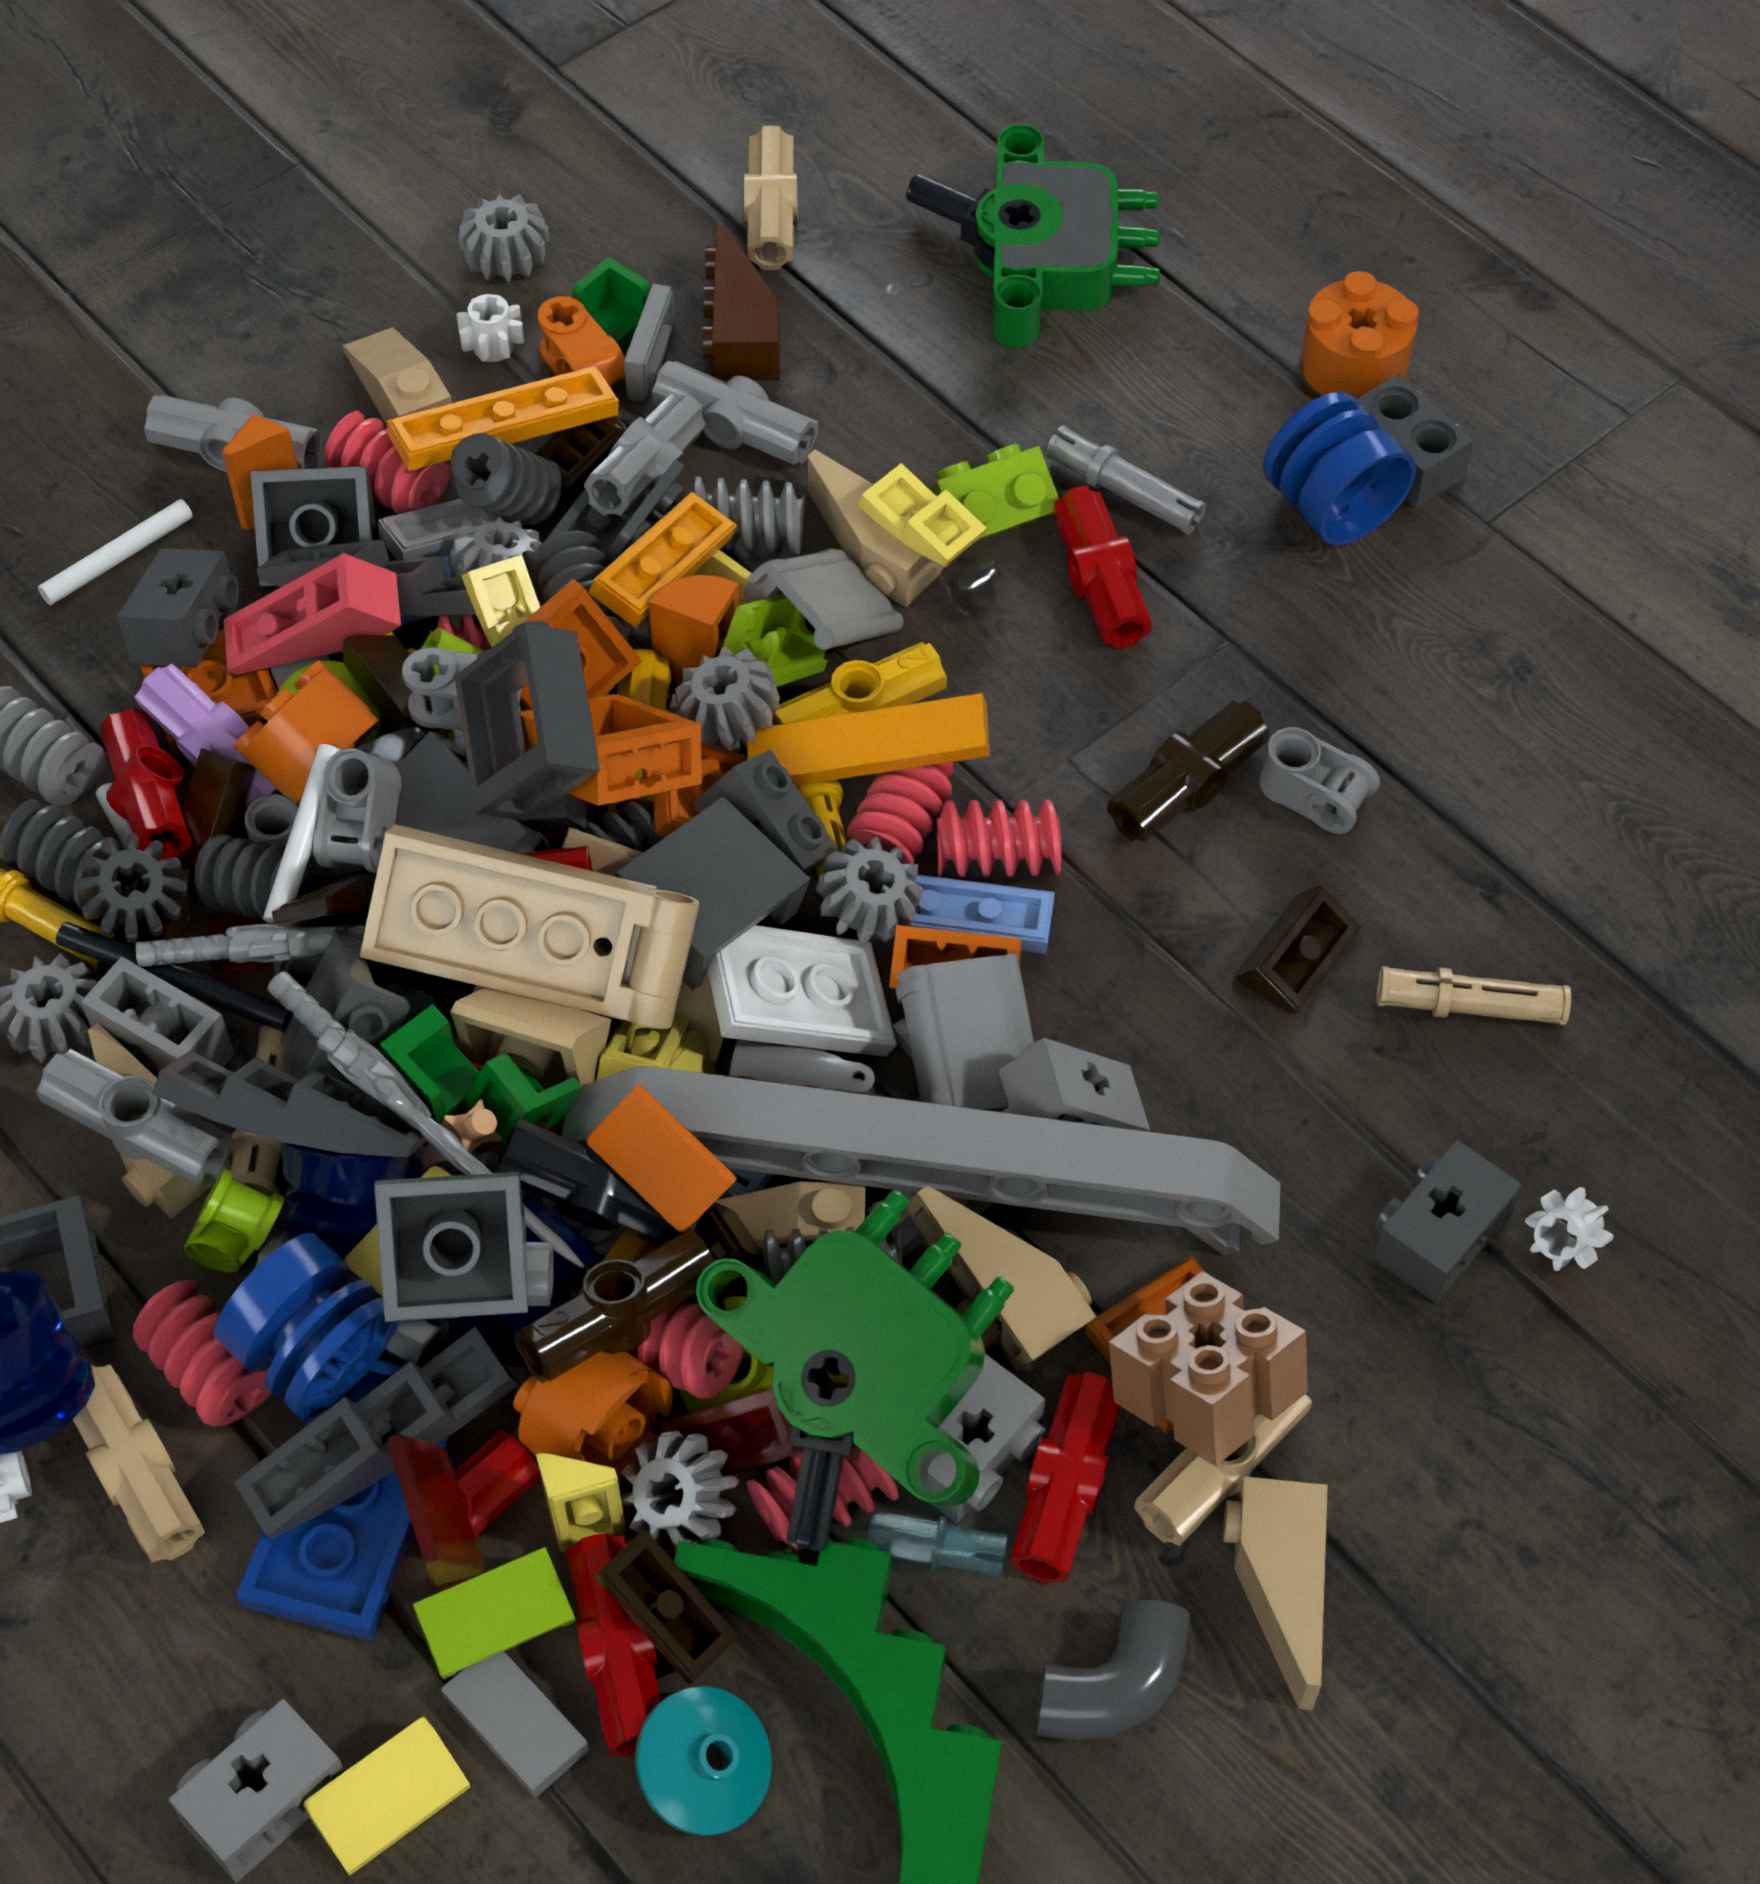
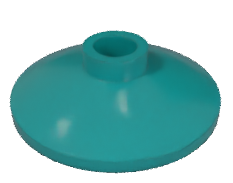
(675, 1767)

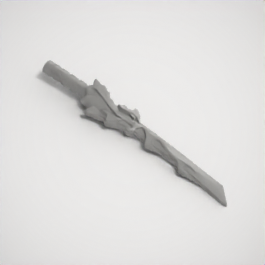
(243, 944)
(385, 1083)

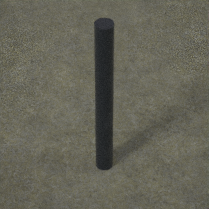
(187, 980)

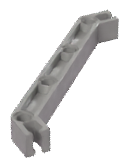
(956, 1152)

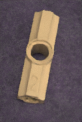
(770, 198)
(136, 1470)
(1195, 1488)

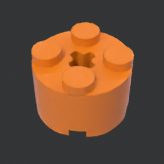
(1357, 335)
(296, 725)
(594, 1411)

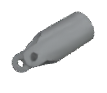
(799, 1067)

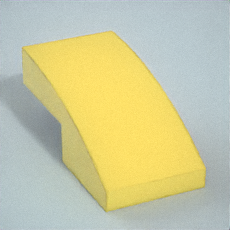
(918, 518)
(501, 596)

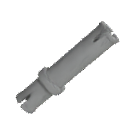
(1108, 470)

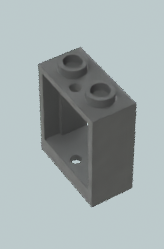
(501, 772)
(66, 1227)

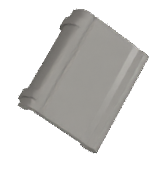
(830, 595)
(964, 1028)

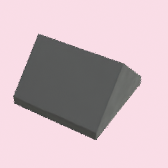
(311, 509)
(452, 1246)

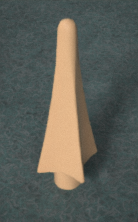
(472, 1129)

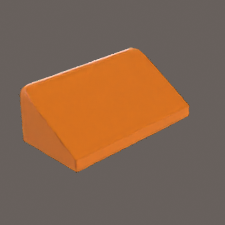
(256, 446)
(660, 1159)

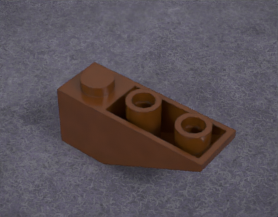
(743, 314)

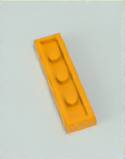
(507, 414)
(878, 739)

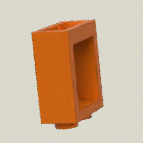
(631, 739)

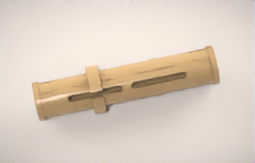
(1473, 995)

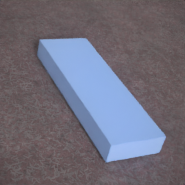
(986, 910)

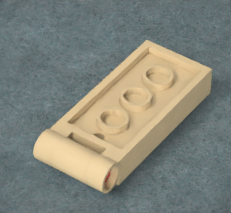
(529, 927)

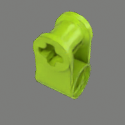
(231, 1224)

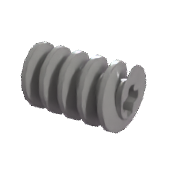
(759, 514)
(46, 751)

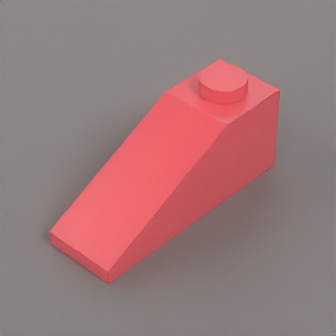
(313, 615)

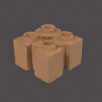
(1209, 1367)

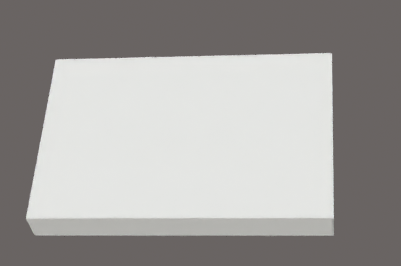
(801, 992)

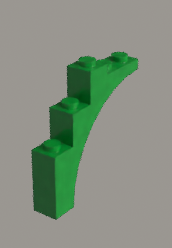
(893, 1681)

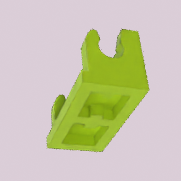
(778, 635)
(493, 1612)

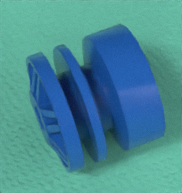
(1339, 468)
(305, 1325)

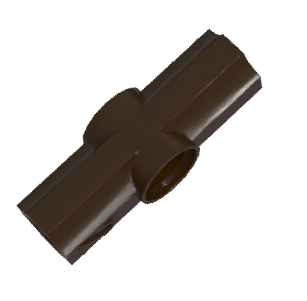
(1188, 770)
(613, 1307)

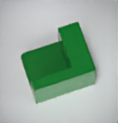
(613, 299)
(431, 1062)
(517, 1094)

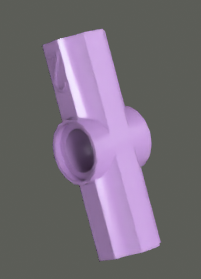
(196, 721)

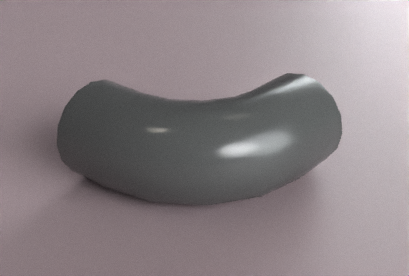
(1126, 1688)

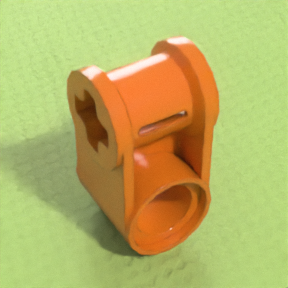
(577, 341)

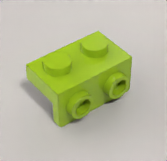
(1004, 492)

